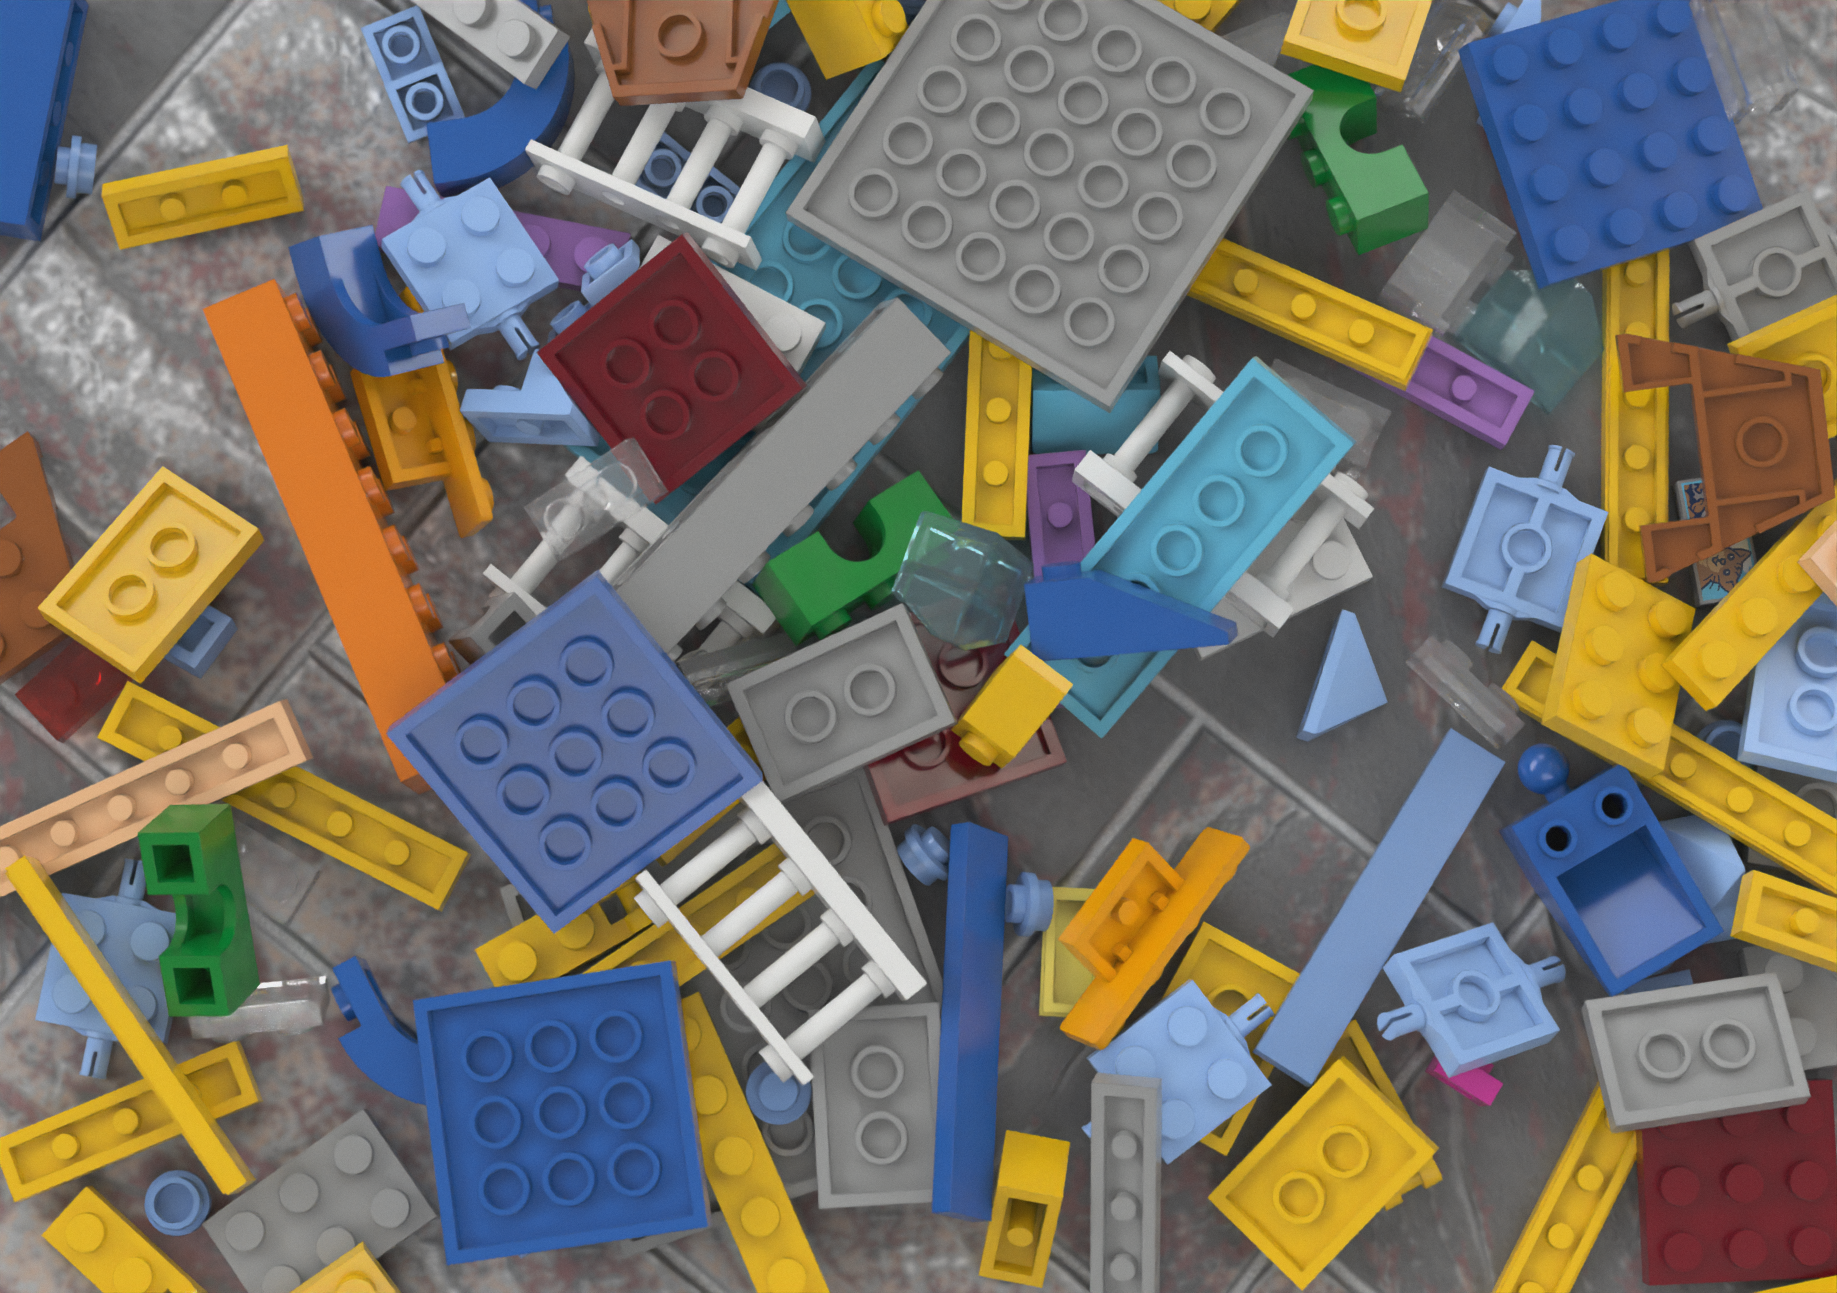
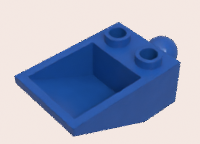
(1616, 881)

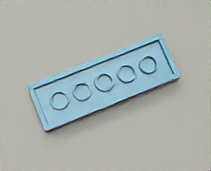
(1205, 521)

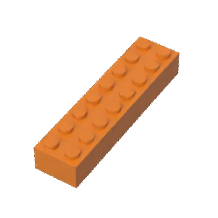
(335, 505)

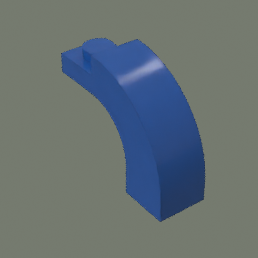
(495, 140)
(361, 311)
(380, 1044)

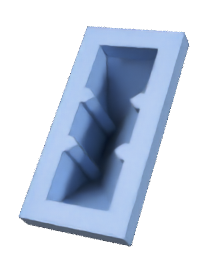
(1344, 682)
(1712, 865)

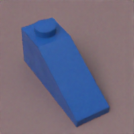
(1105, 615)

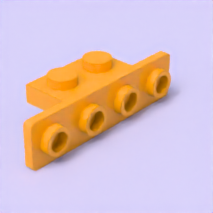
(423, 436)
(1137, 925)

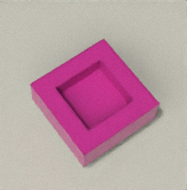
(1473, 1084)

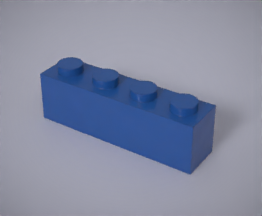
(36, 80)

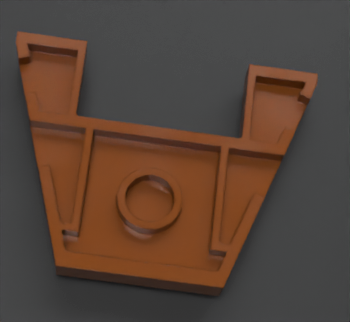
(679, 47)
(1756, 444)
(30, 557)

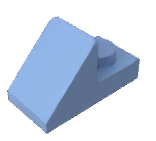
(533, 415)

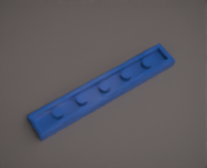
(970, 1024)

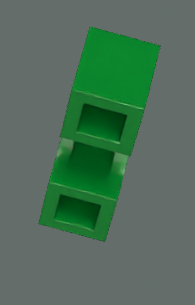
(1369, 195)
(817, 589)
(212, 951)

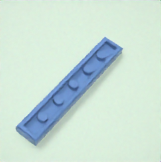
(1378, 908)

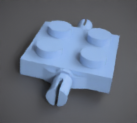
(474, 255)
(1523, 548)
(131, 939)
(1471, 999)
(1197, 1056)

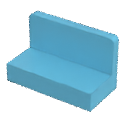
(1071, 423)

